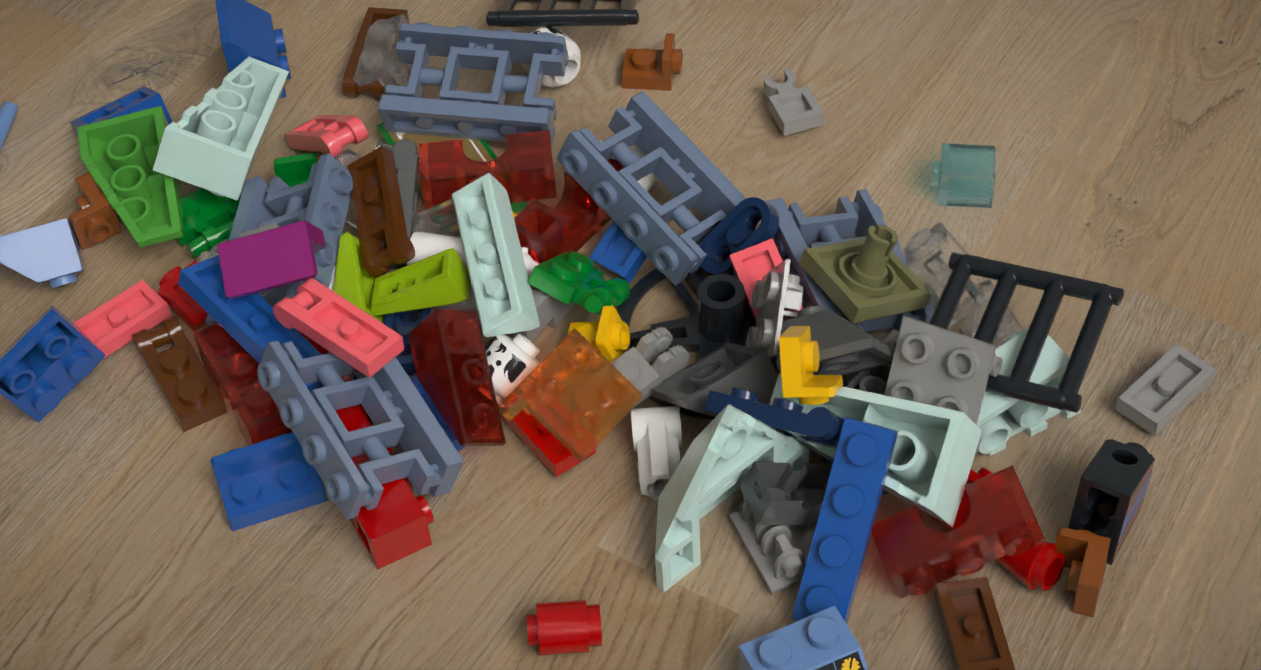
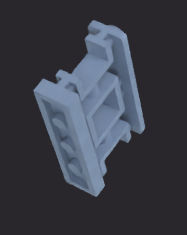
(465, 112)
(674, 163)
(319, 201)
(849, 219)
(391, 404)

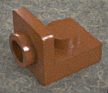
(652, 68)
(96, 217)
(1087, 558)

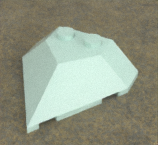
(707, 477)

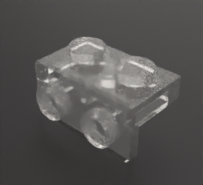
(379, 55)

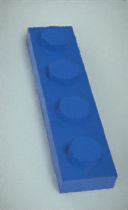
(246, 319)
(846, 518)

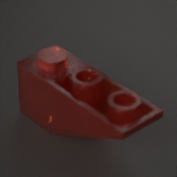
(457, 375)

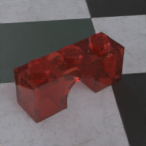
(522, 169)
(566, 227)
(237, 380)
(997, 526)

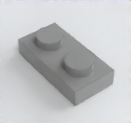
(1165, 389)

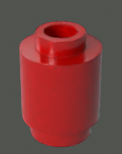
(564, 627)

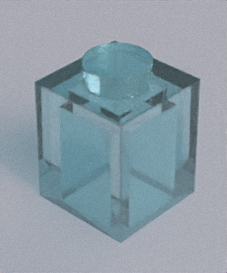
(964, 175)

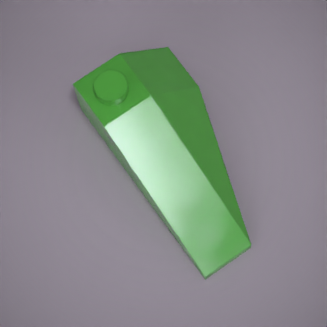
(122, 161)

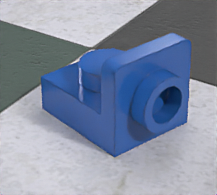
(618, 254)

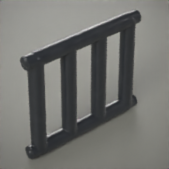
(546, 15)
(1054, 288)

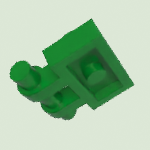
(206, 220)
(574, 279)

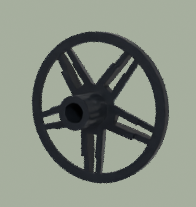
(716, 320)

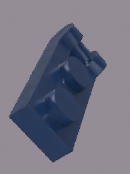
(817, 426)

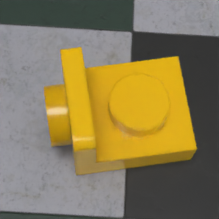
(608, 335)
(798, 361)

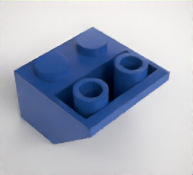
(46, 363)

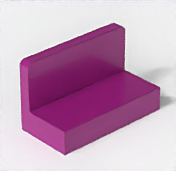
(270, 259)

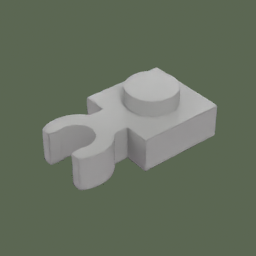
(792, 107)

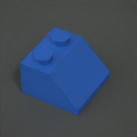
(250, 33)

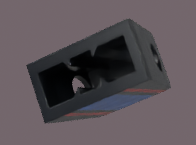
(1114, 476)

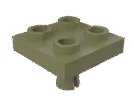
(866, 276)

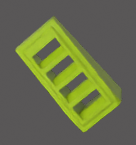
(351, 277)
(423, 284)

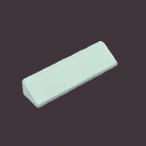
(494, 258)

